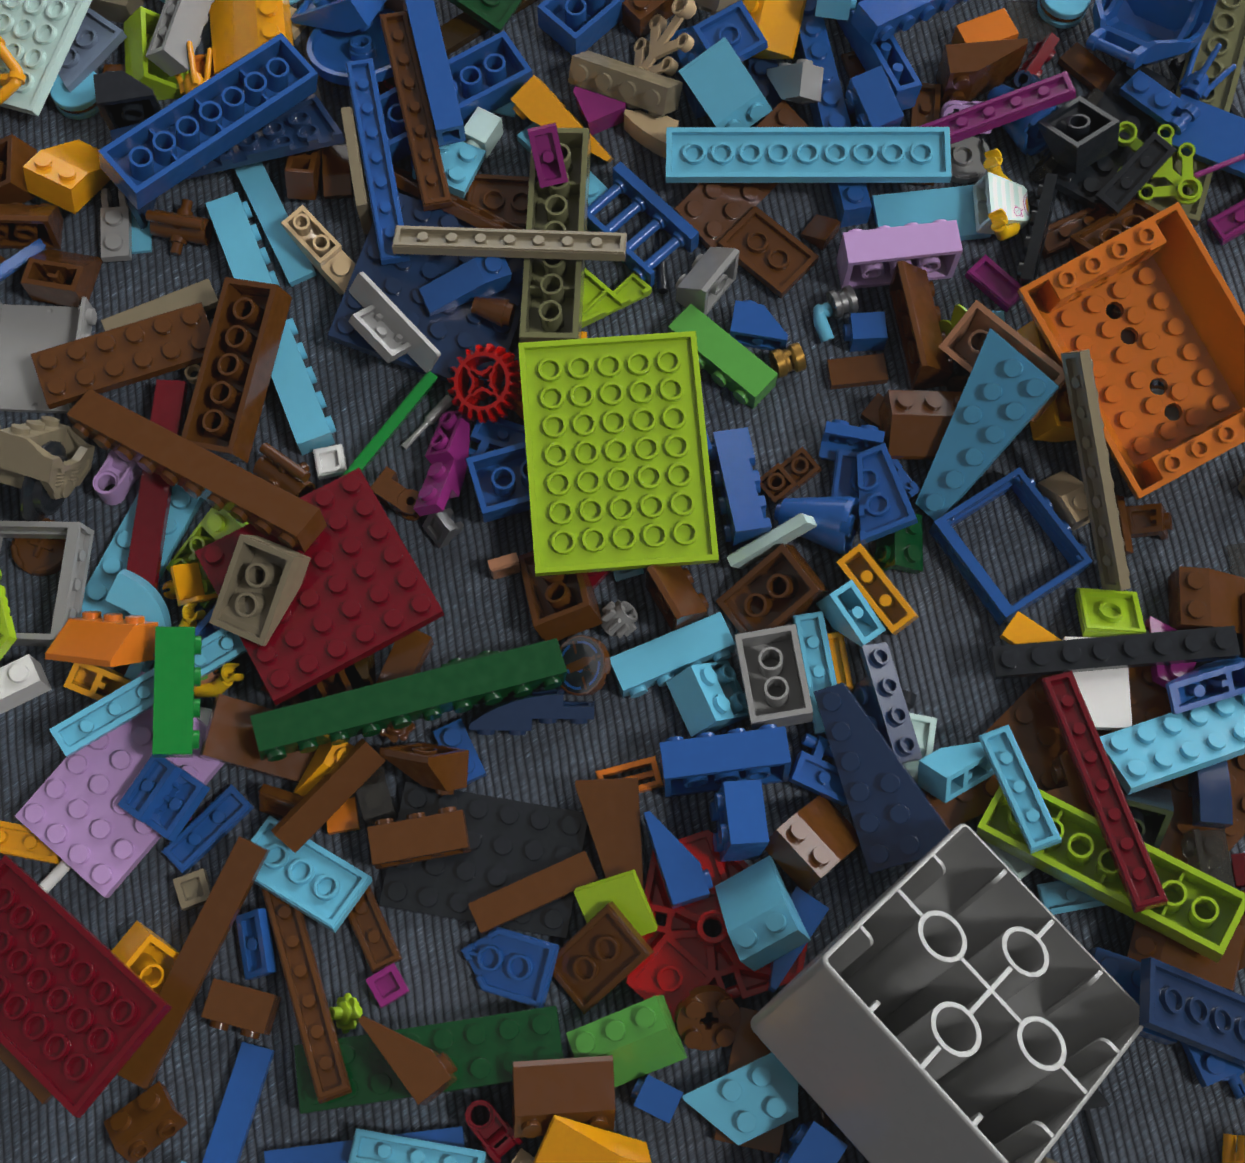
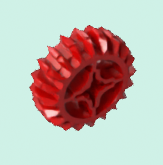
(470, 398)

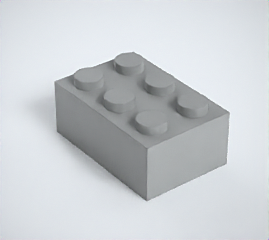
(774, 677)

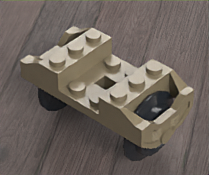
(44, 463)

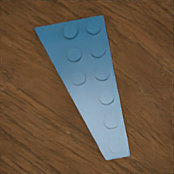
(991, 412)

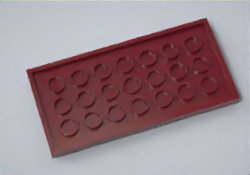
(65, 996)

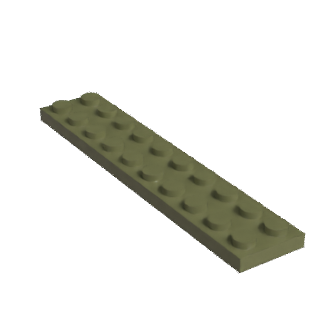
(1227, 28)

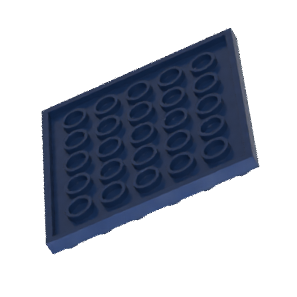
(448, 330)

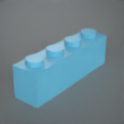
(671, 654)

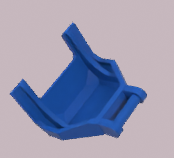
(1148, 29)

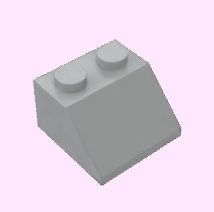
(708, 278)

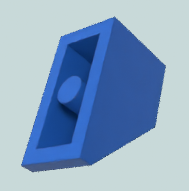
(756, 327)

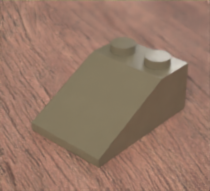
(258, 588)

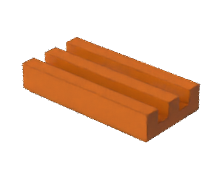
(600, 774)

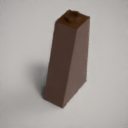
(614, 822)

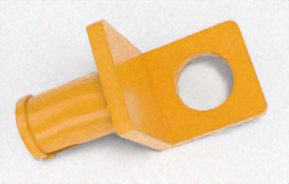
(186, 585)

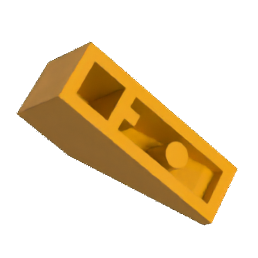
(94, 680)

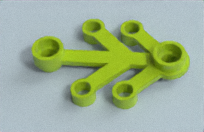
(1167, 172)

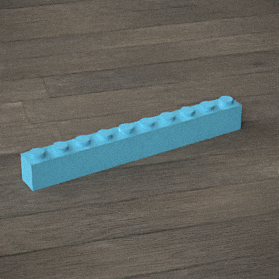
(289, 374)

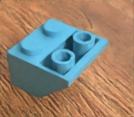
(708, 697)

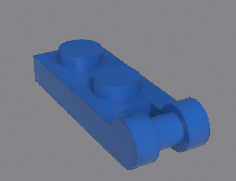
(1159, 102)

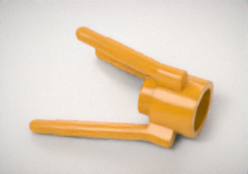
(194, 78)

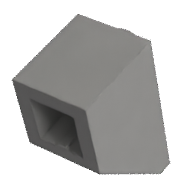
(798, 81)

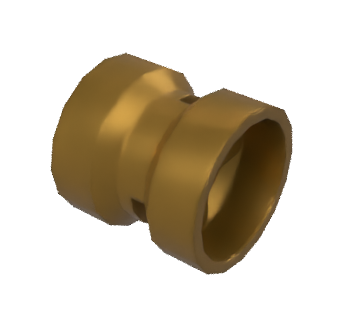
(787, 360)

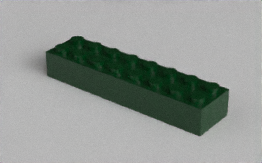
(477, 1046)

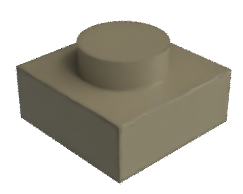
(192, 889)

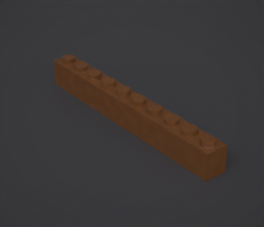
(197, 471)

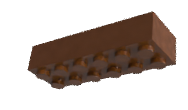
(237, 368)

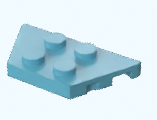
(748, 1099)

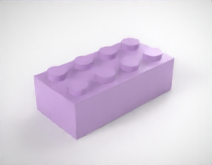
(871, 255)

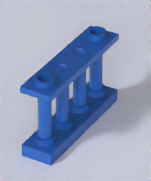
(662, 217)

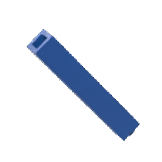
(435, 71)

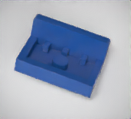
(843, 436)

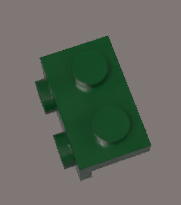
(902, 549)

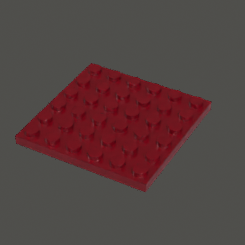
(353, 597)

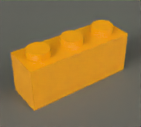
(877, 589)

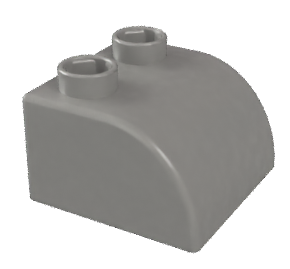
(952, 1017)

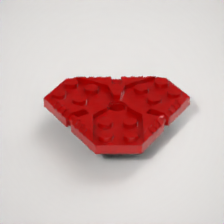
(682, 950)

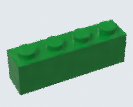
(174, 692)

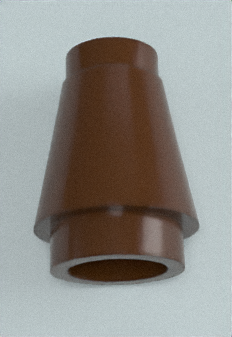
(494, 310)

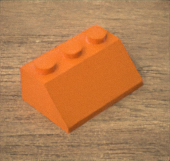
(104, 640)

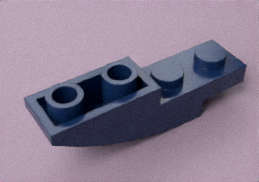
(517, 714)

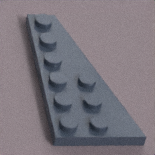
(90, 48)

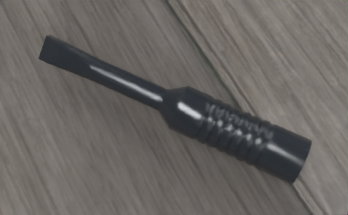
(661, 270)

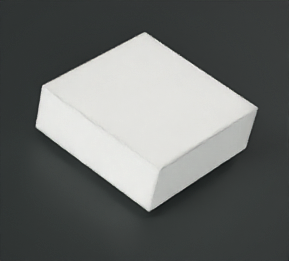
(330, 461)

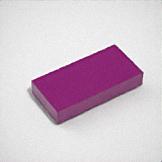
(994, 283)

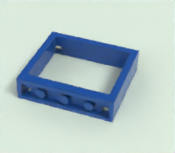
(974, 573)

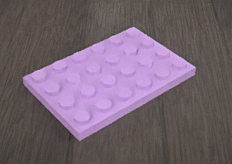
(79, 802)

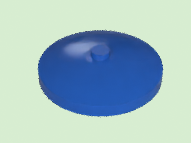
(331, 49)

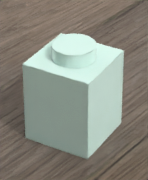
(483, 130)

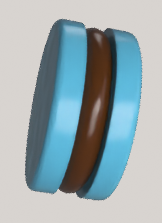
(1062, 13)
(79, 103)

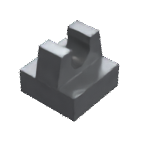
(442, 527)

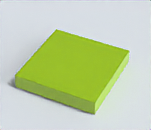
(1108, 612)
(625, 893)

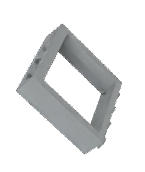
(72, 574)

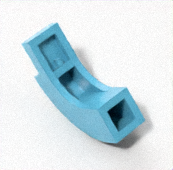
(138, 598)

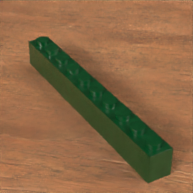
(408, 699)

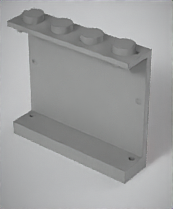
(31, 330)

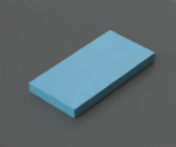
(928, 206)
(310, 878)

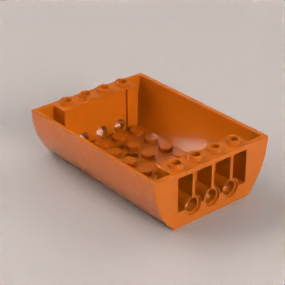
(1184, 336)

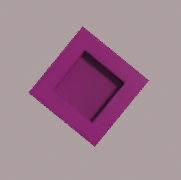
(387, 985)

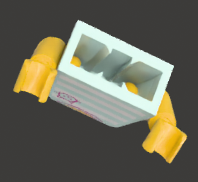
(999, 202)

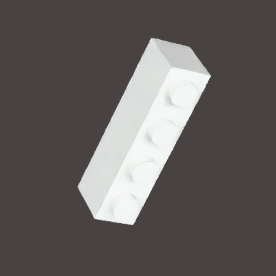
(21, 682)

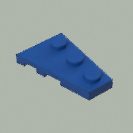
(882, 497)

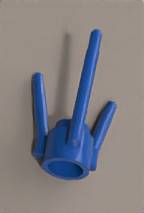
(1196, 84)

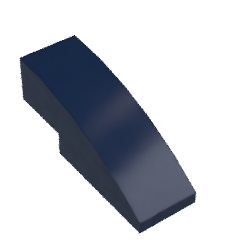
(1211, 796)

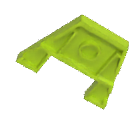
(602, 301)

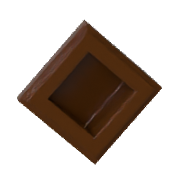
(821, 231)

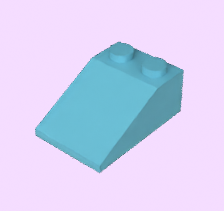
(725, 87)
(760, 915)

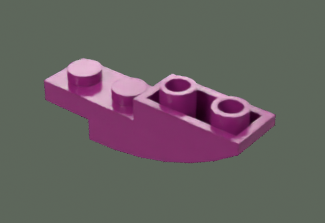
(448, 463)

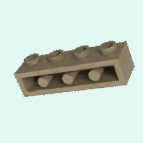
(625, 83)

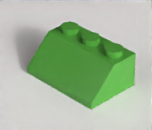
(638, 1038)

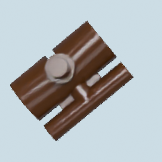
(180, 227)
(283, 471)

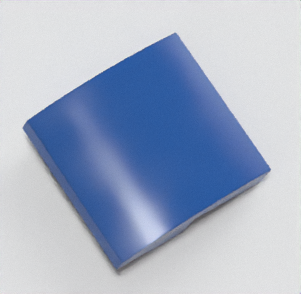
(164, 797)

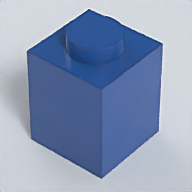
(866, 331)
(656, 1098)

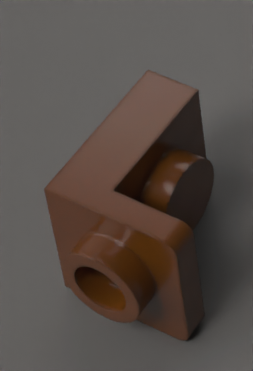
(1149, 520)

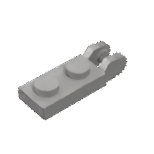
(115, 228)

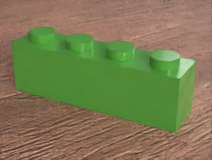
(726, 358)

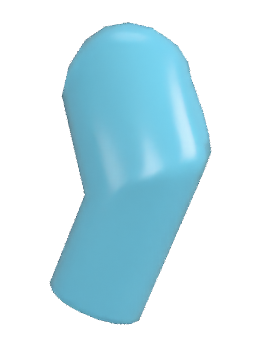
(821, 324)

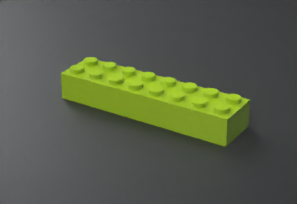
(1199, 907)

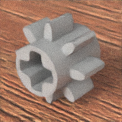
(619, 618)

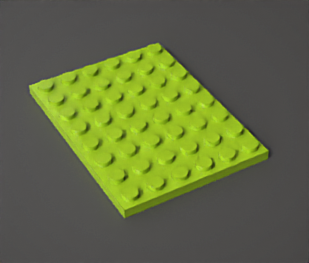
(617, 453)

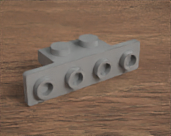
(387, 327)

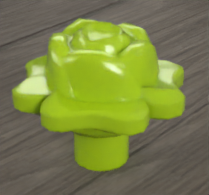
(346, 1013)

